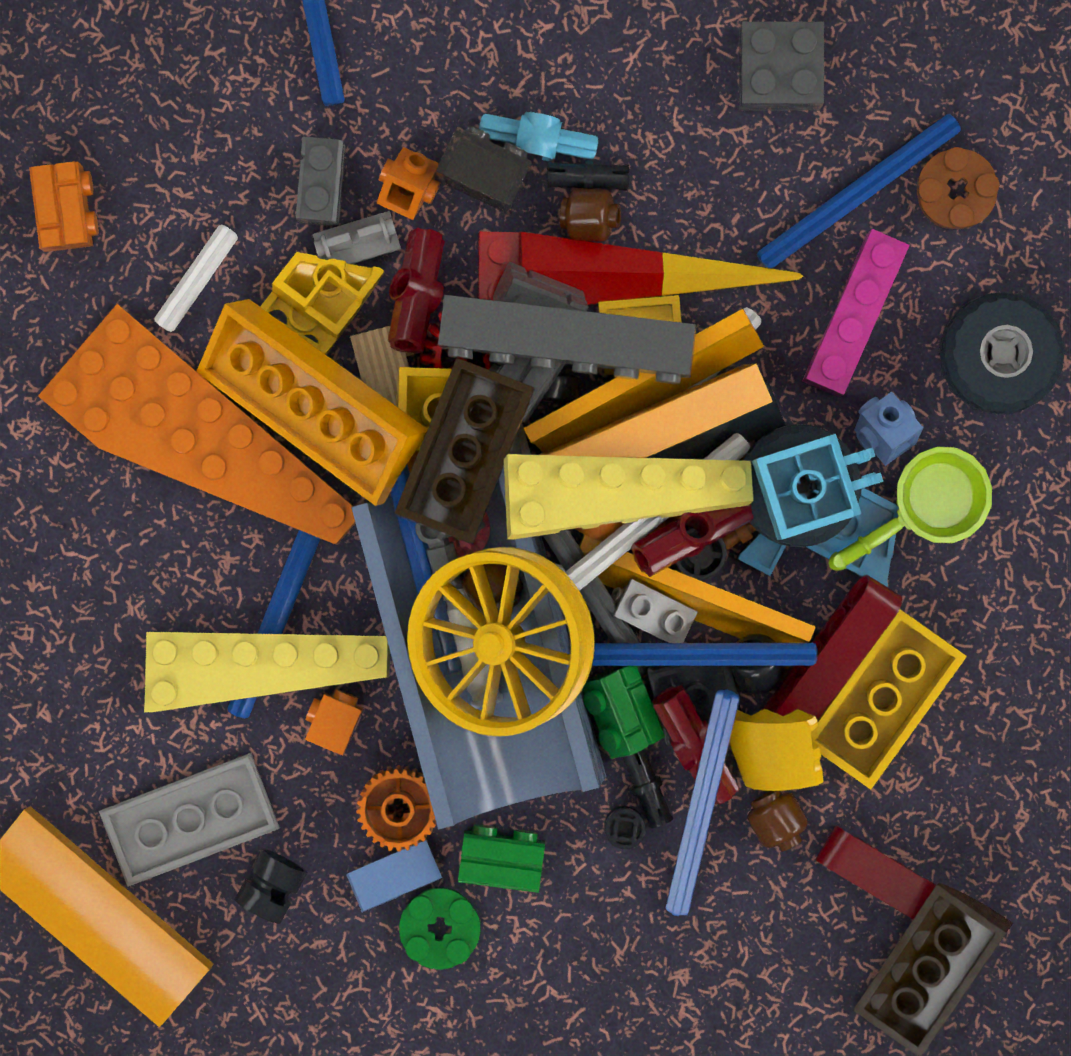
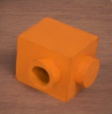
(333, 721)

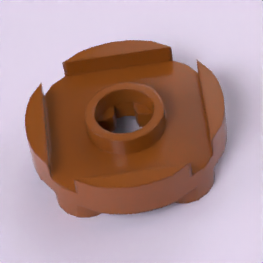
(980, 185)

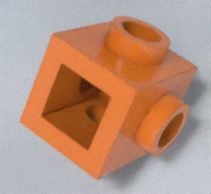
(408, 183)

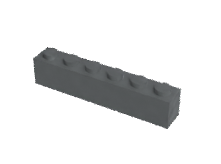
(567, 337)

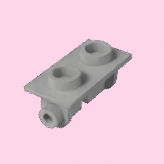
(358, 239)
(653, 612)

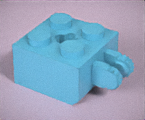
(818, 462)

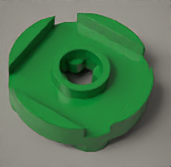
(454, 946)

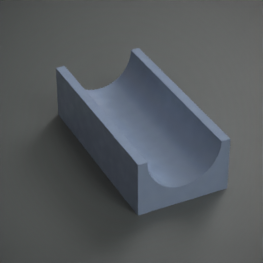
(467, 769)

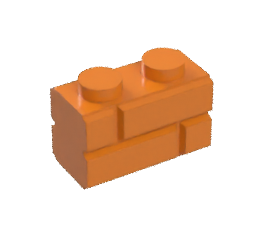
(62, 206)

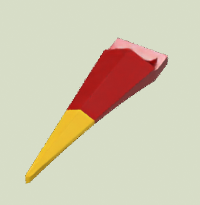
(610, 270)

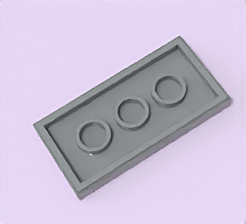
(189, 819)

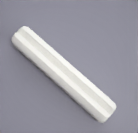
(196, 278)

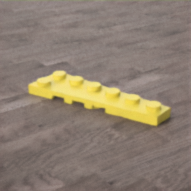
(589, 491)
(233, 666)

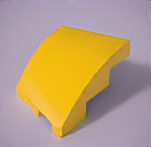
(321, 296)
(776, 750)

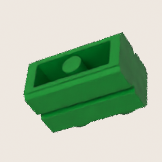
(622, 711)
(501, 859)

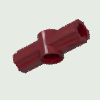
(416, 290)
(674, 543)
(688, 735)

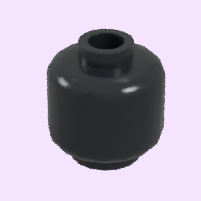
(757, 678)

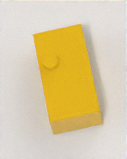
(886, 698)

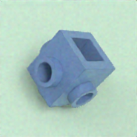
(887, 427)

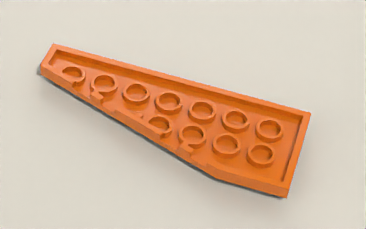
(160, 413)

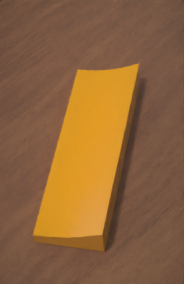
(713, 351)
(310, 400)
(674, 417)
(714, 606)
(97, 917)

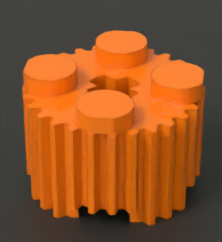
(381, 823)

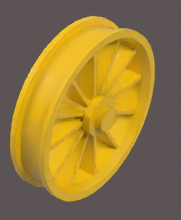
(500, 641)

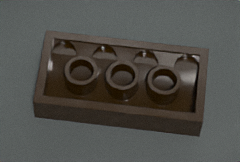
(464, 451)
(932, 967)

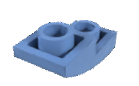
(394, 876)

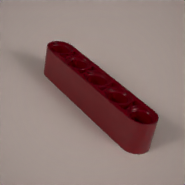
(840, 649)
(875, 872)

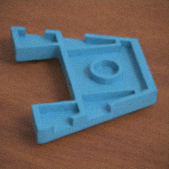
(875, 511)

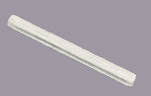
(624, 537)

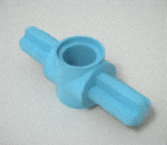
(539, 135)

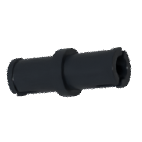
(587, 175)
(647, 789)

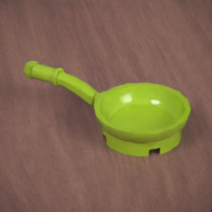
(939, 497)

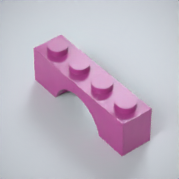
(856, 313)

